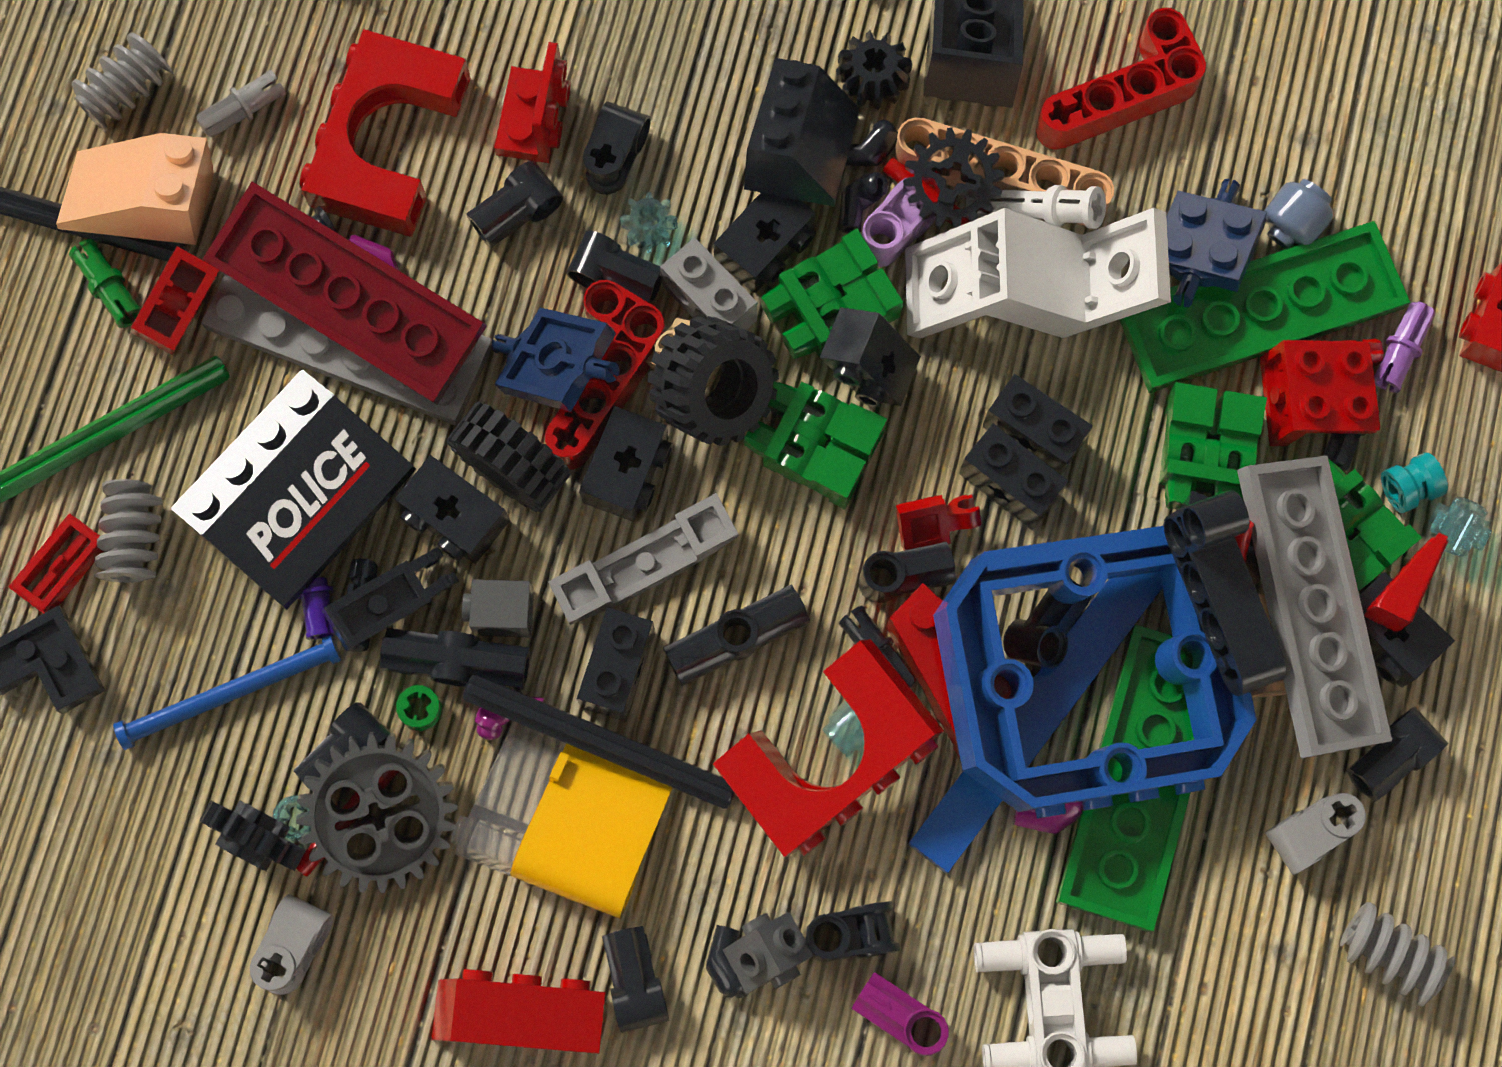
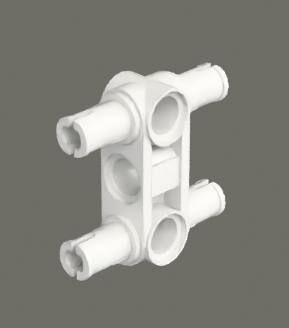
(1055, 999)

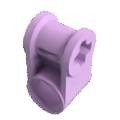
(897, 222)

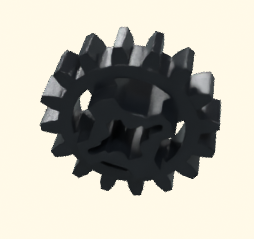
(933, 171)
(252, 835)

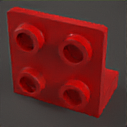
(532, 108)
(1318, 389)

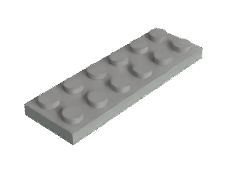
(264, 326)
(1314, 605)

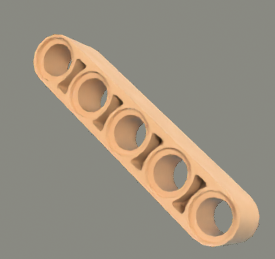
(1024, 164)

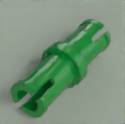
(105, 282)

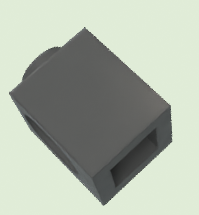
(499, 608)

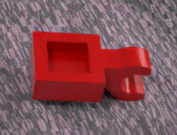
(931, 520)

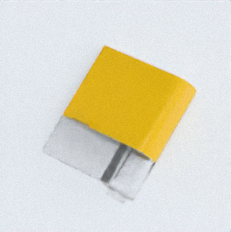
(563, 821)

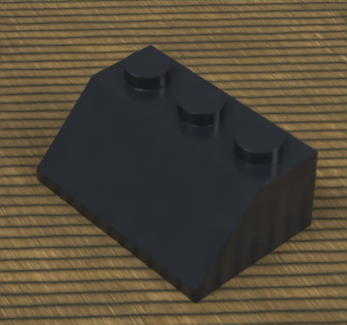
(800, 135)

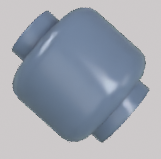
(1298, 214)

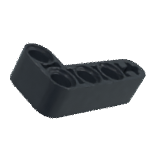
(1223, 591)

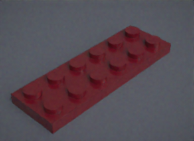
(345, 292)

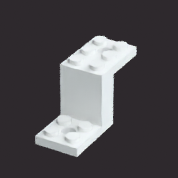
(1037, 273)

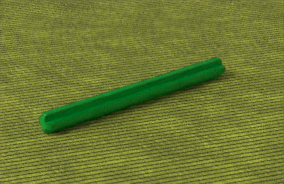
(112, 427)

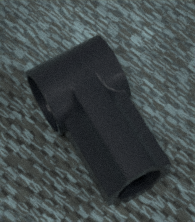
(525, 197)
(604, 259)
(909, 568)
(1043, 636)
(355, 722)
(1387, 763)
(636, 990)

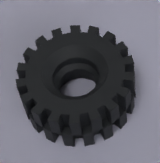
(508, 456)

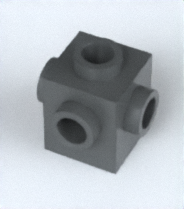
(768, 952)

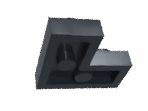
(54, 652)

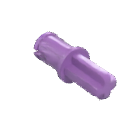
(1404, 346)

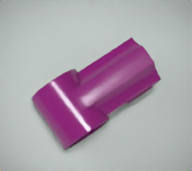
(897, 1013)

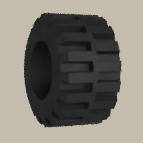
(742, 389)

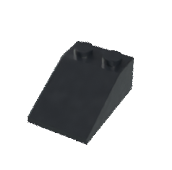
(975, 51)

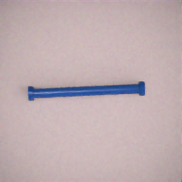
(227, 692)

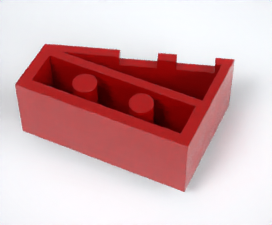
(916, 639)
(519, 1012)

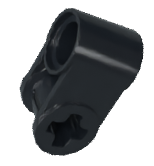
(614, 147)
(856, 932)

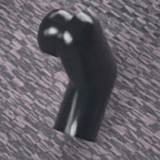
(875, 146)
(858, 197)
(719, 966)

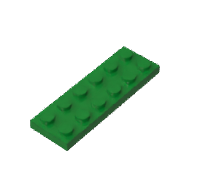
(1281, 298)
(1127, 849)

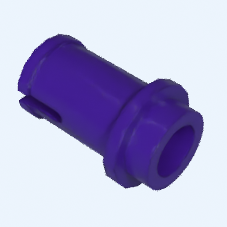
(313, 601)

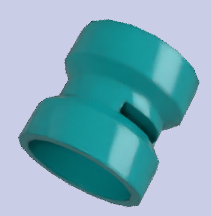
(1417, 481)

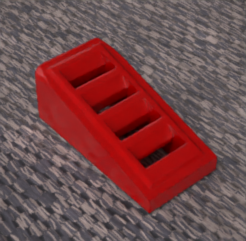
(1402, 596)

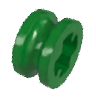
(404, 706)

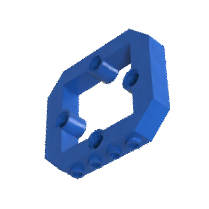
(988, 723)

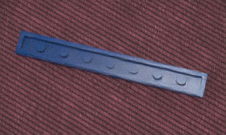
(1054, 693)

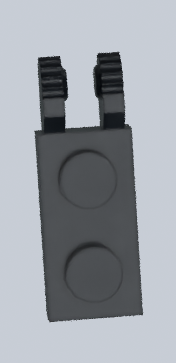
(385, 600)

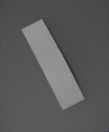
(645, 562)

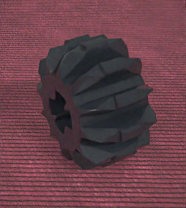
(874, 55)

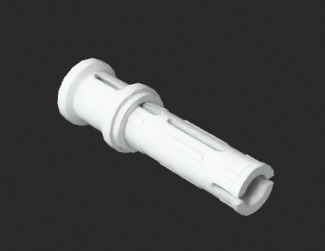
(1054, 205)

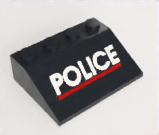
(294, 489)

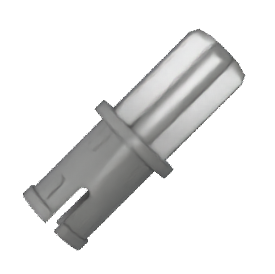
(240, 104)

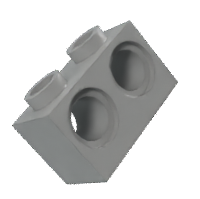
(707, 287)

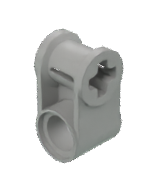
(1311, 835)
(291, 940)

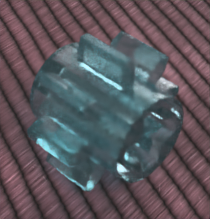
(649, 210)
(1463, 524)

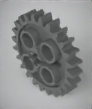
(361, 771)

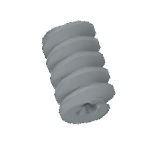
(119, 80)
(127, 531)
(1397, 953)

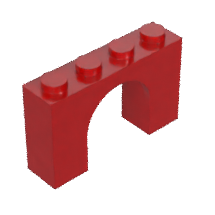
(378, 75)
(894, 731)

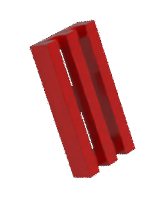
(44, 555)

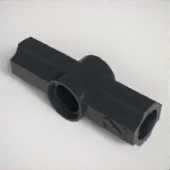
(764, 620)
(454, 658)

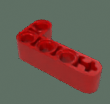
(1116, 89)
(625, 347)

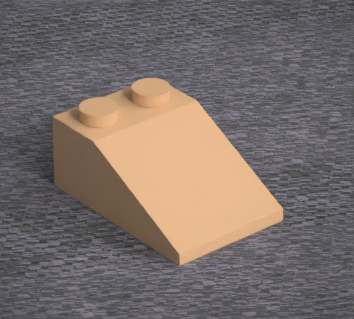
(140, 189)

